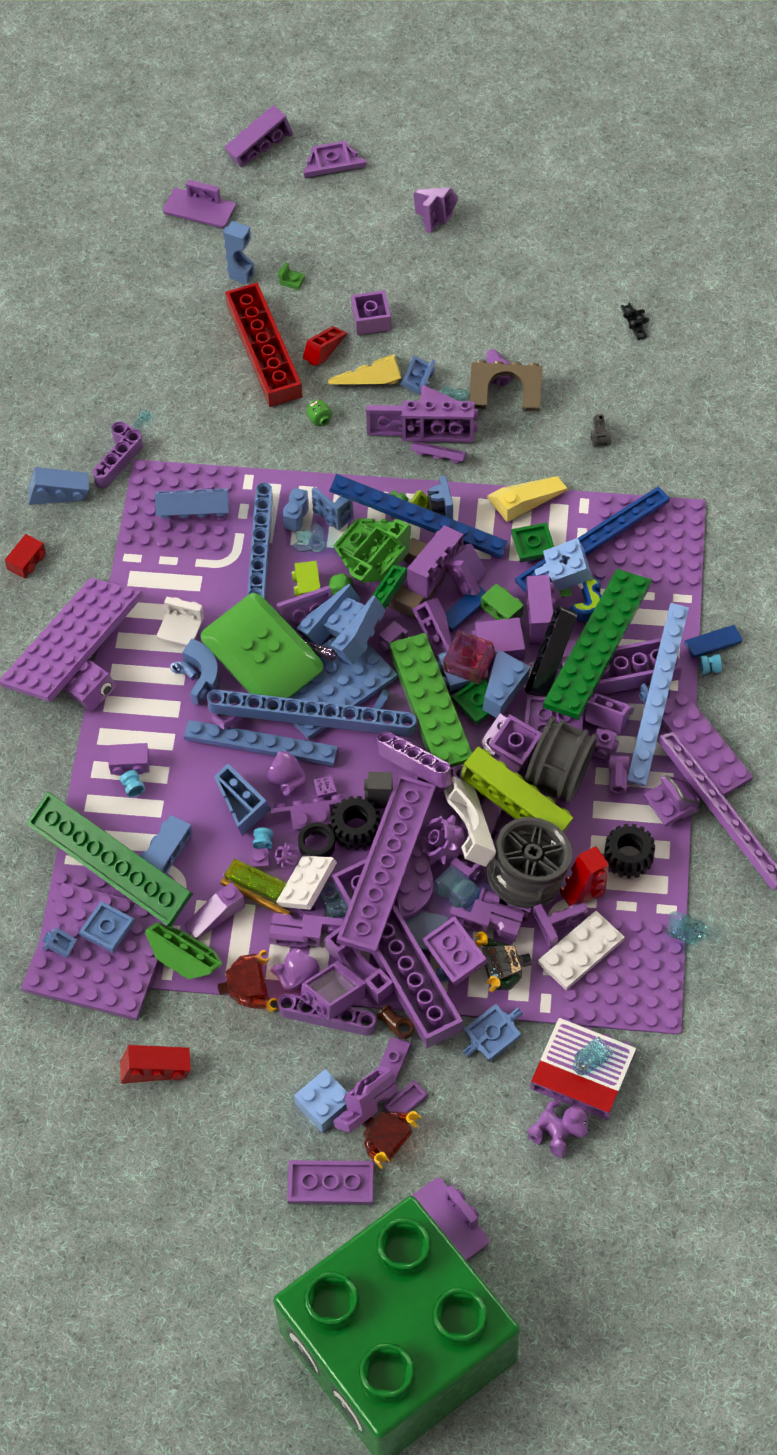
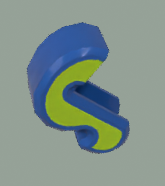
(591, 594)

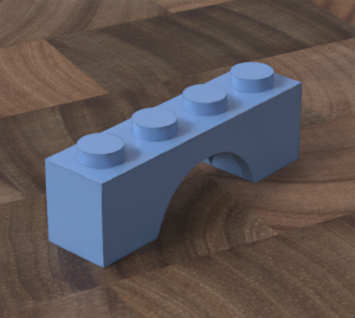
(236, 239)

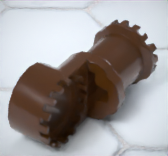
(395, 1021)

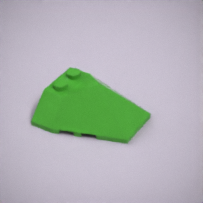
(373, 547)

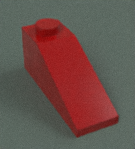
(322, 345)

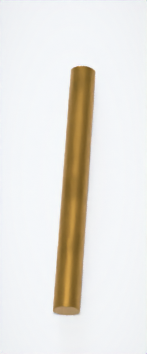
(257, 898)

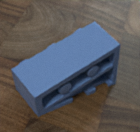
(57, 486)
(504, 683)
(242, 799)

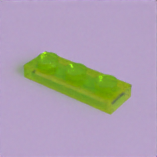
(255, 880)

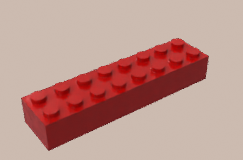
(263, 344)

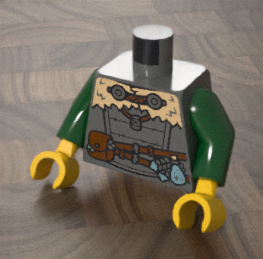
(503, 964)

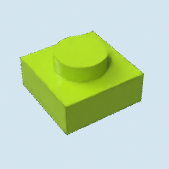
(420, 499)

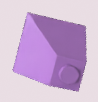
(516, 741)

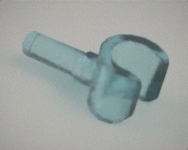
(143, 415)

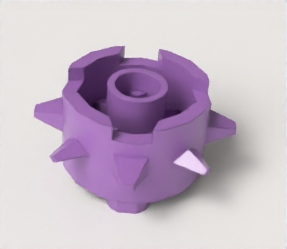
(442, 840)

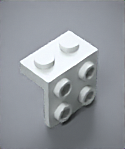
(180, 621)

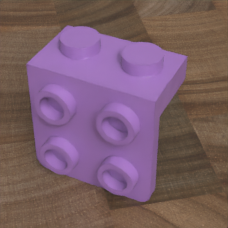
(466, 570)

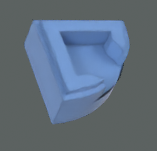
(382, 699)

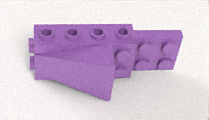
(433, 413)

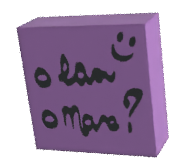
(324, 787)

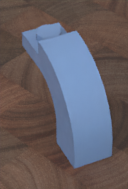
(204, 660)

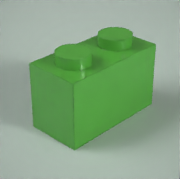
(501, 604)

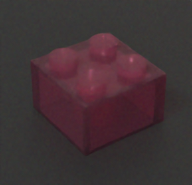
(469, 657)

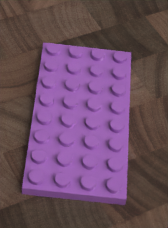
(70, 639)

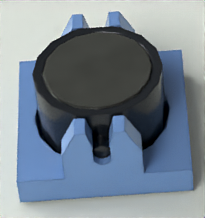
(440, 498)

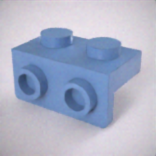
(417, 374)

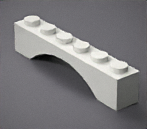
(464, 800)

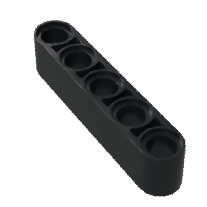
(551, 652)

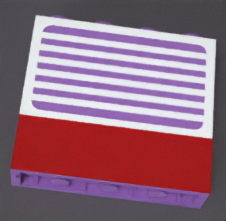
(592, 1091)

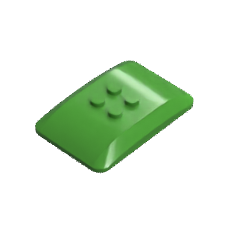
(262, 649)

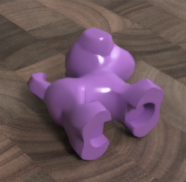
(573, 1122)

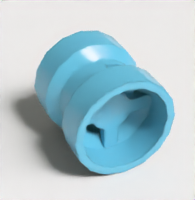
(710, 664)
(131, 781)

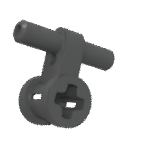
(600, 431)

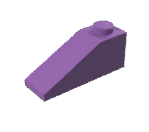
(434, 624)
(215, 911)

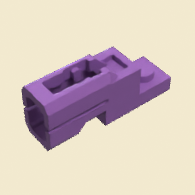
(490, 916)
(301, 933)
(363, 1099)

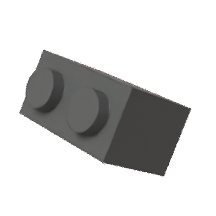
(378, 788)

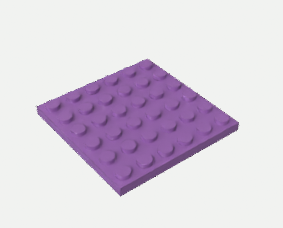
(90, 974)

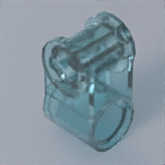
(334, 905)
(684, 928)
(591, 1056)

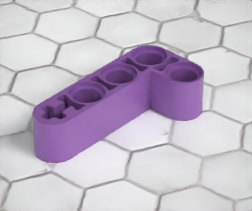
(127, 446)

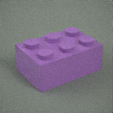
(539, 606)

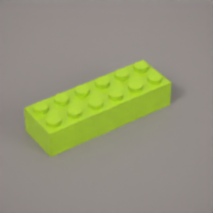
(511, 791)

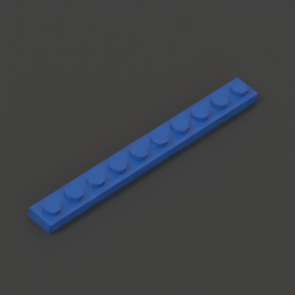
(415, 514)
(611, 527)

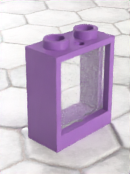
(333, 990)

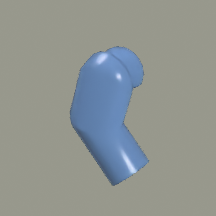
(184, 668)

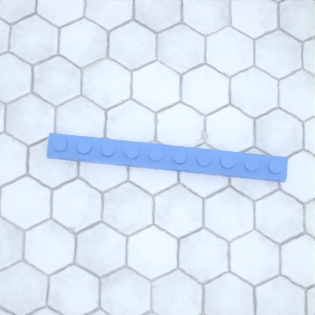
(657, 695)

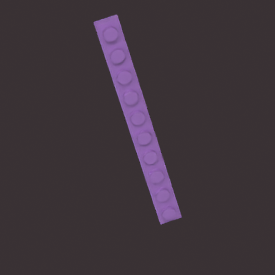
(720, 808)

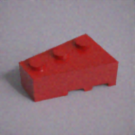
(587, 879)

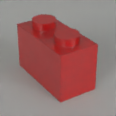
(25, 556)

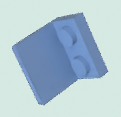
(336, 513)

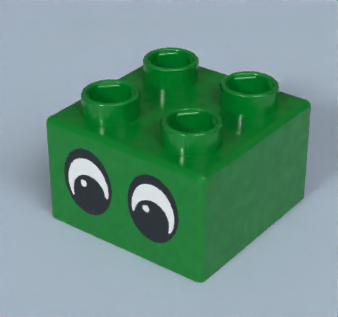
(397, 1328)

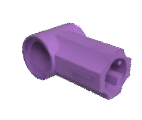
(618, 773)

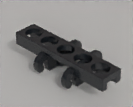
(637, 323)

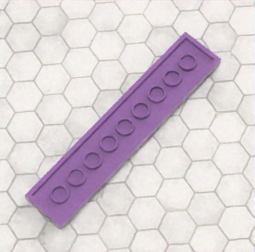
(386, 864)

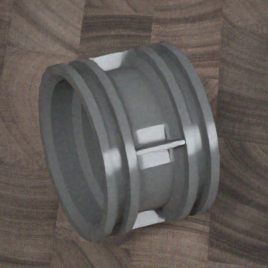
(561, 759)
(529, 862)

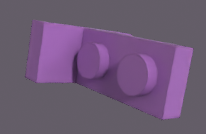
(558, 920)

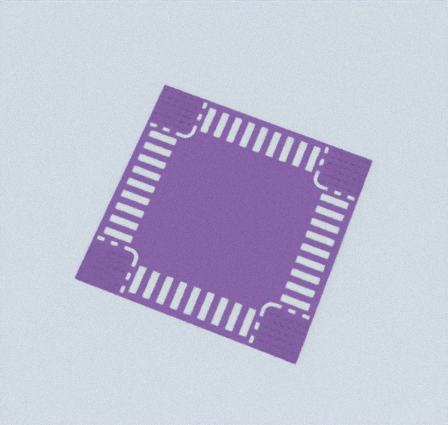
(210, 564)

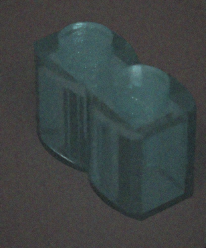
(456, 888)

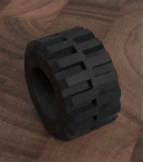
(350, 810)
(635, 838)

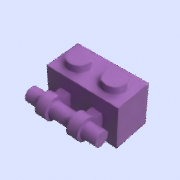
(608, 713)

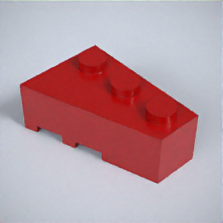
(154, 1063)

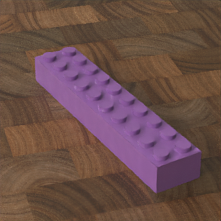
(410, 971)

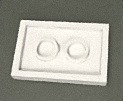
(306, 882)

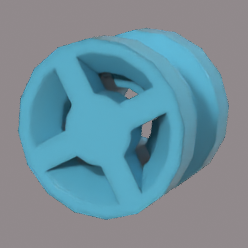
(262, 838)

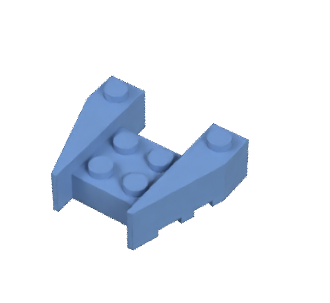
(346, 620)

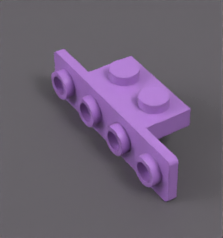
(307, 813)

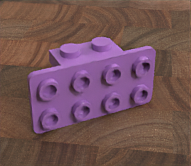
(200, 204)
(453, 1216)

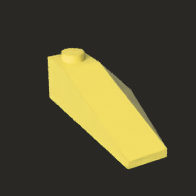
(381, 372)
(523, 497)

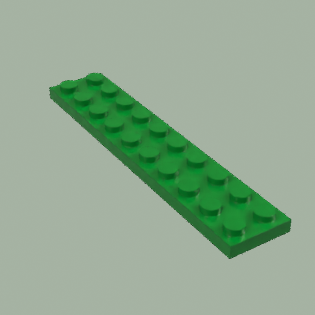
(597, 644)
(109, 859)

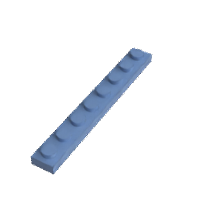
(260, 742)

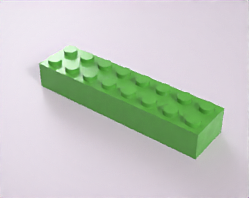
(429, 699)

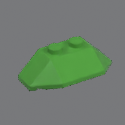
(182, 951)

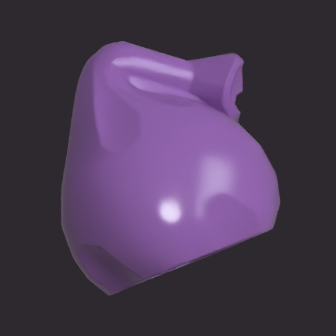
(286, 772)
(295, 969)

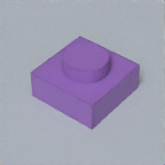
(259, 858)

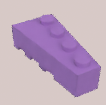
(259, 136)
(430, 564)

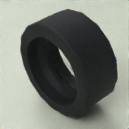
(316, 828)

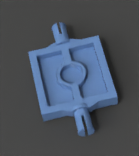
(492, 1032)

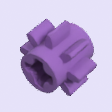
(287, 855)

